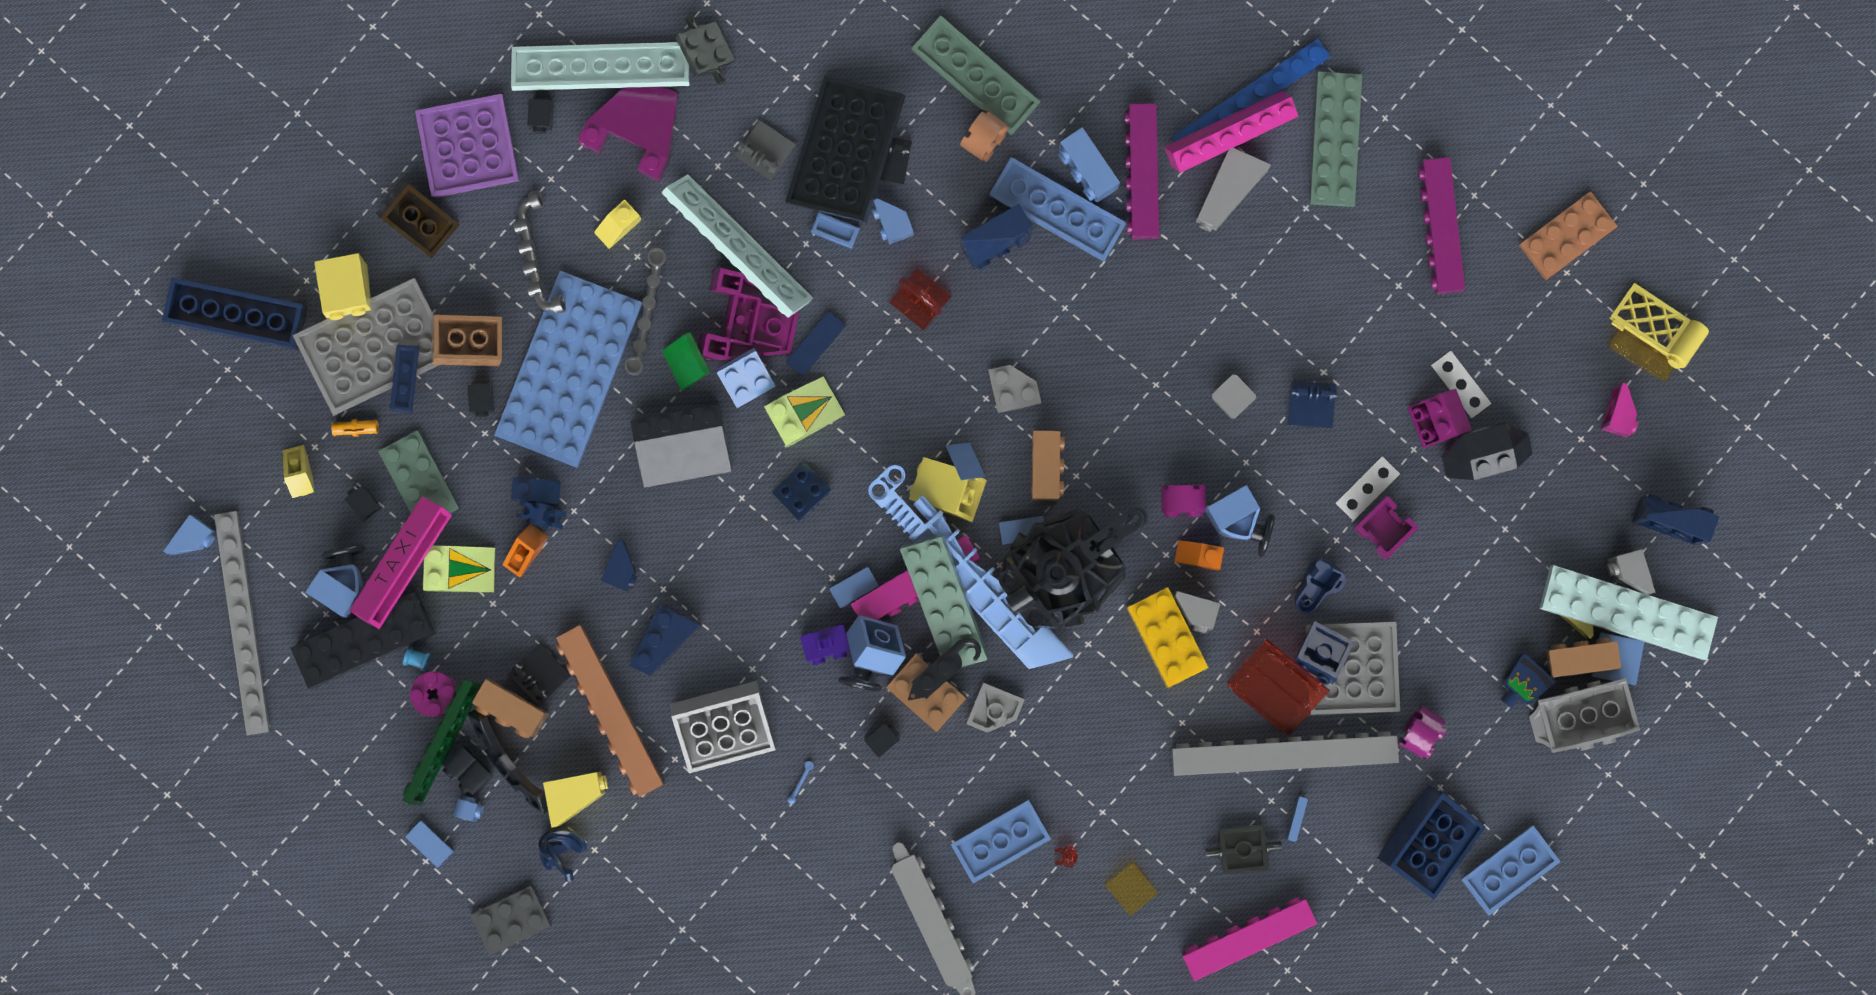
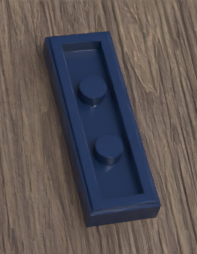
(815, 344)
(404, 379)

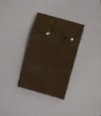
(417, 218)

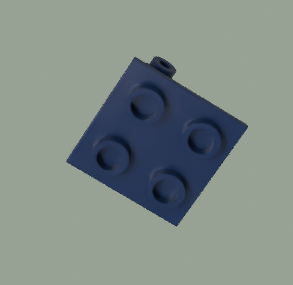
(1312, 404)
(801, 491)

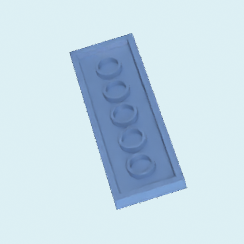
(1058, 209)

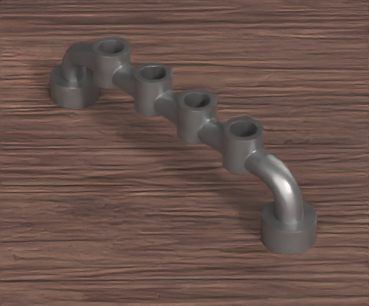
(527, 247)
(634, 364)

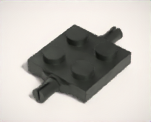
(705, 49)
(1243, 849)

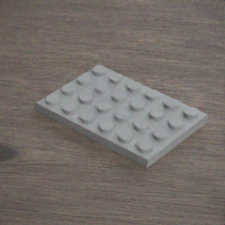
(357, 354)

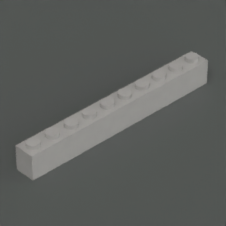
(1284, 755)

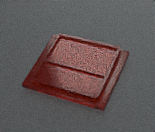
(1277, 687)

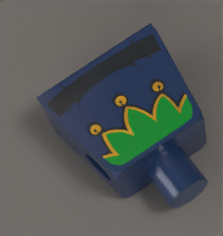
(1525, 681)

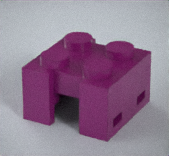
(1385, 528)

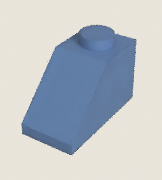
(191, 536)

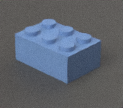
(1088, 166)

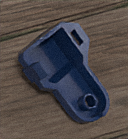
(1319, 581)

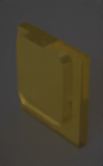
(1131, 889)

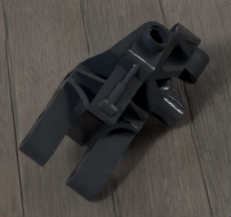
(1093, 567)

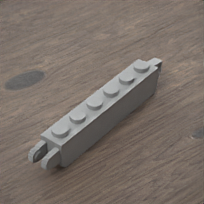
(931, 921)

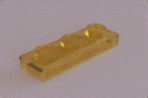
(1641, 354)

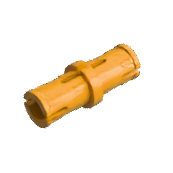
(355, 427)

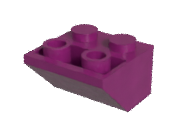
(1439, 418)

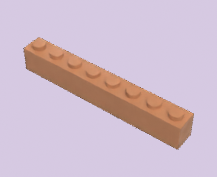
(609, 710)

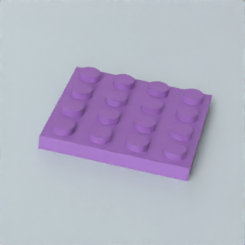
(467, 145)

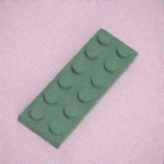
(975, 74)
(1335, 139)
(942, 596)

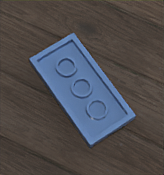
(1000, 841)
(1510, 870)

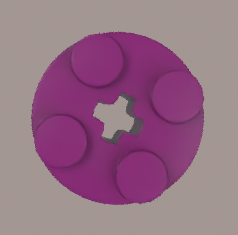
(1183, 499)
(421, 693)
(1422, 732)

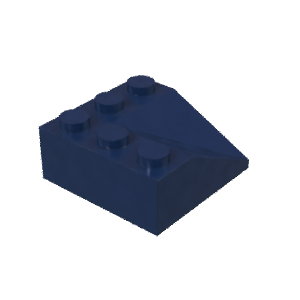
(996, 237)
(1690, 525)

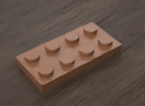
(1568, 235)

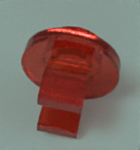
(1069, 856)

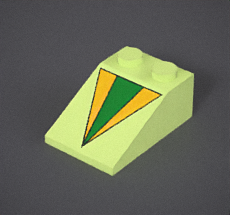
(804, 411)
(459, 569)

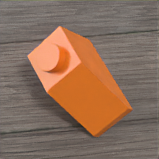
(525, 550)
(1199, 555)

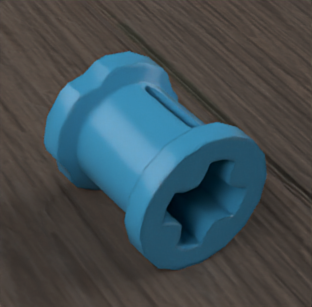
(416, 659)

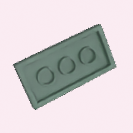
(417, 473)

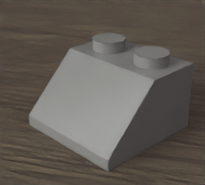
(1631, 571)
(1197, 611)

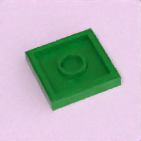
(685, 361)

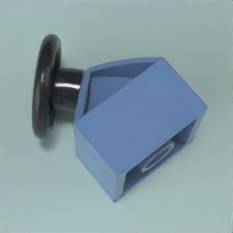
(1237, 516)
(339, 585)
(874, 648)

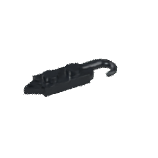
(942, 669)

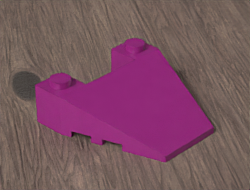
(640, 117)
(749, 321)

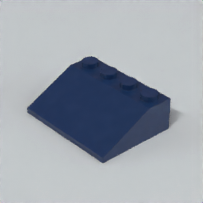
(1431, 842)

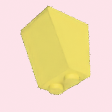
(343, 286)
(946, 490)
(572, 795)

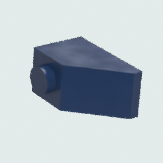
(535, 490)
(620, 568)

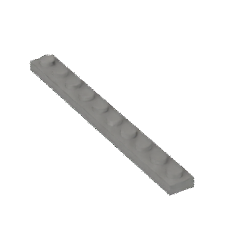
(242, 623)

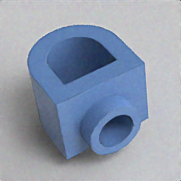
(468, 809)

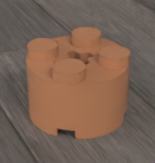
(985, 135)

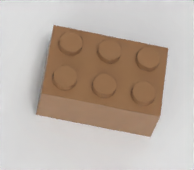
(466, 340)
(1047, 466)
(1583, 657)
(509, 709)
(934, 709)

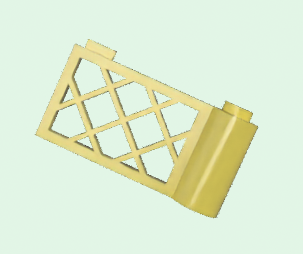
(1681, 346)

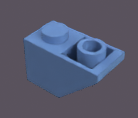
(893, 220)

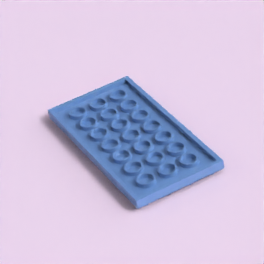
(569, 370)

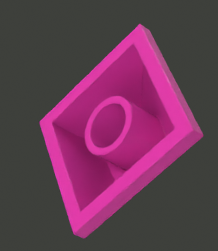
(1620, 413)

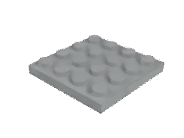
(1369, 674)

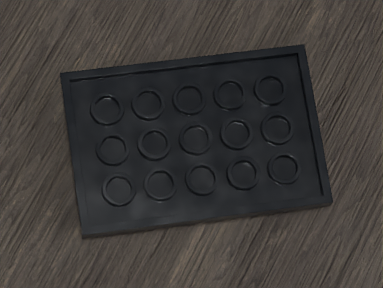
(845, 149)

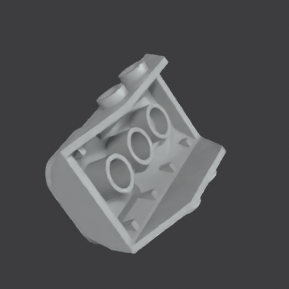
(1585, 716)

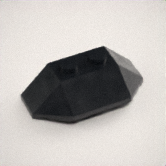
(1487, 452)

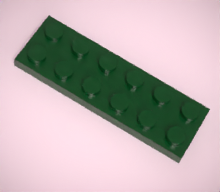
(438, 750)

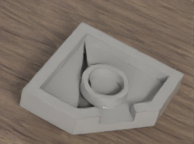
(1013, 389)
(994, 708)

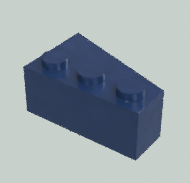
(662, 639)

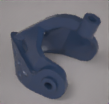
(569, 841)

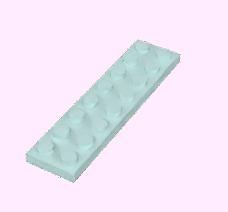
(598, 66)
(737, 245)
(1628, 612)

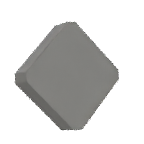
(1233, 396)

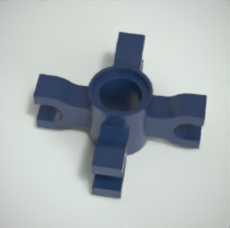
(541, 514)

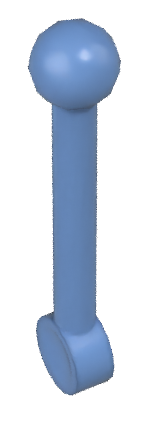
(808, 766)

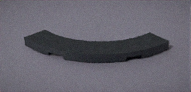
(504, 765)

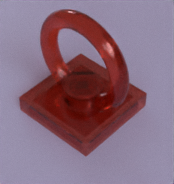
(920, 299)

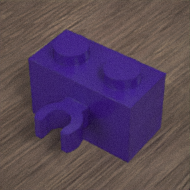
(825, 644)

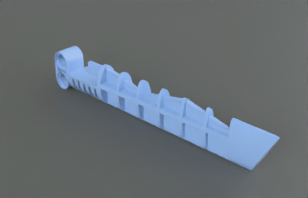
(980, 587)

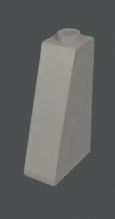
(1232, 184)

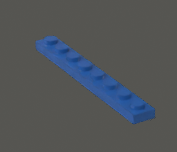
(1264, 87)

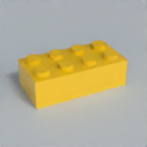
(1167, 637)

